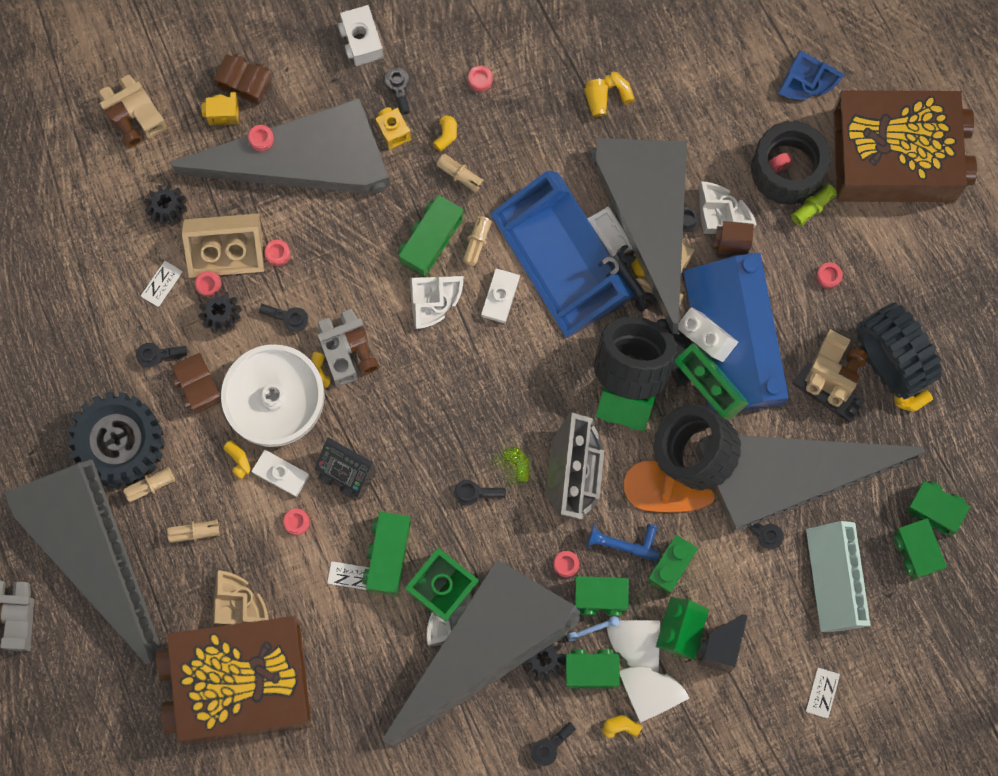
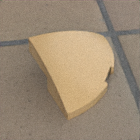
(235, 602)

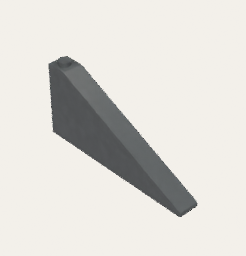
(315, 151)
(648, 197)
(789, 473)
(77, 530)
(496, 633)

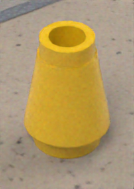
(596, 95)

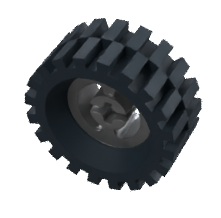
(899, 350)
(103, 419)

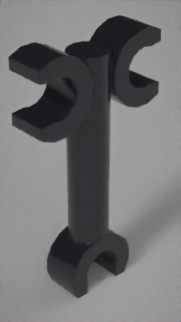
(619, 264)

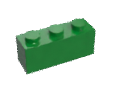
(430, 236)
(711, 381)
(387, 553)

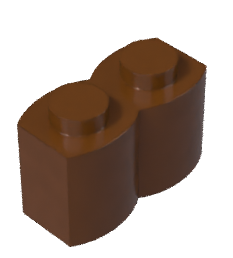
(243, 78)
(733, 238)
(196, 383)

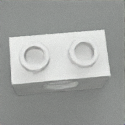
(360, 22)
(707, 334)

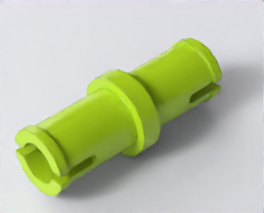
(814, 205)

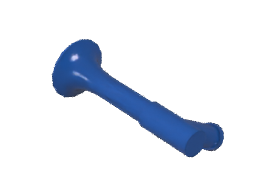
(644, 551)

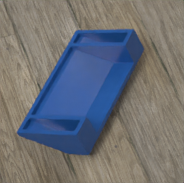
(561, 253)
(738, 301)

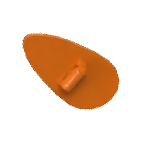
(655, 491)

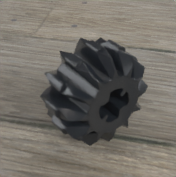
(156, 205)
(215, 320)
(553, 657)

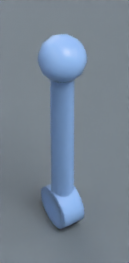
(613, 621)

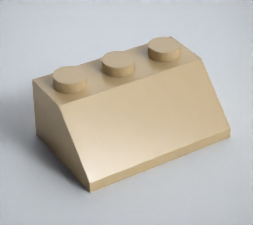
(223, 244)

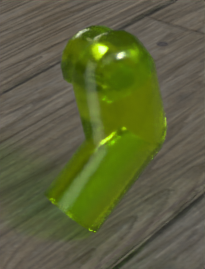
(521, 462)

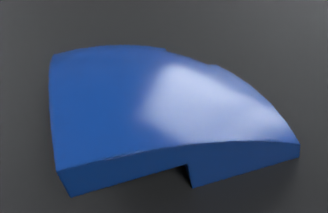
(808, 78)

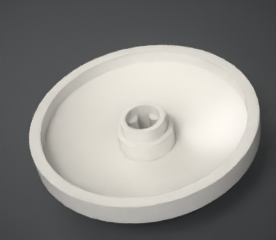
(272, 395)

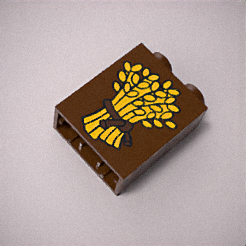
(902, 146)
(235, 681)

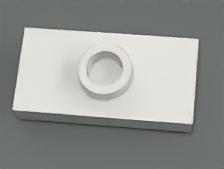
(610, 231)
(500, 296)
(280, 473)

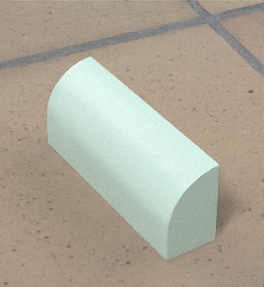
(838, 577)

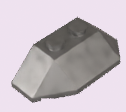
(575, 467)

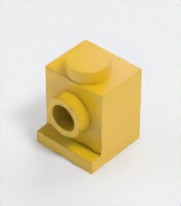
(221, 110)
(396, 134)

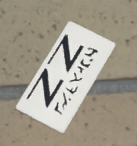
(161, 283)
(346, 575)
(822, 693)

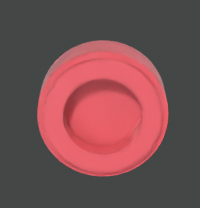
(480, 78)
(260, 138)
(780, 162)
(277, 252)
(829, 275)
(207, 283)
(296, 521)
(566, 564)

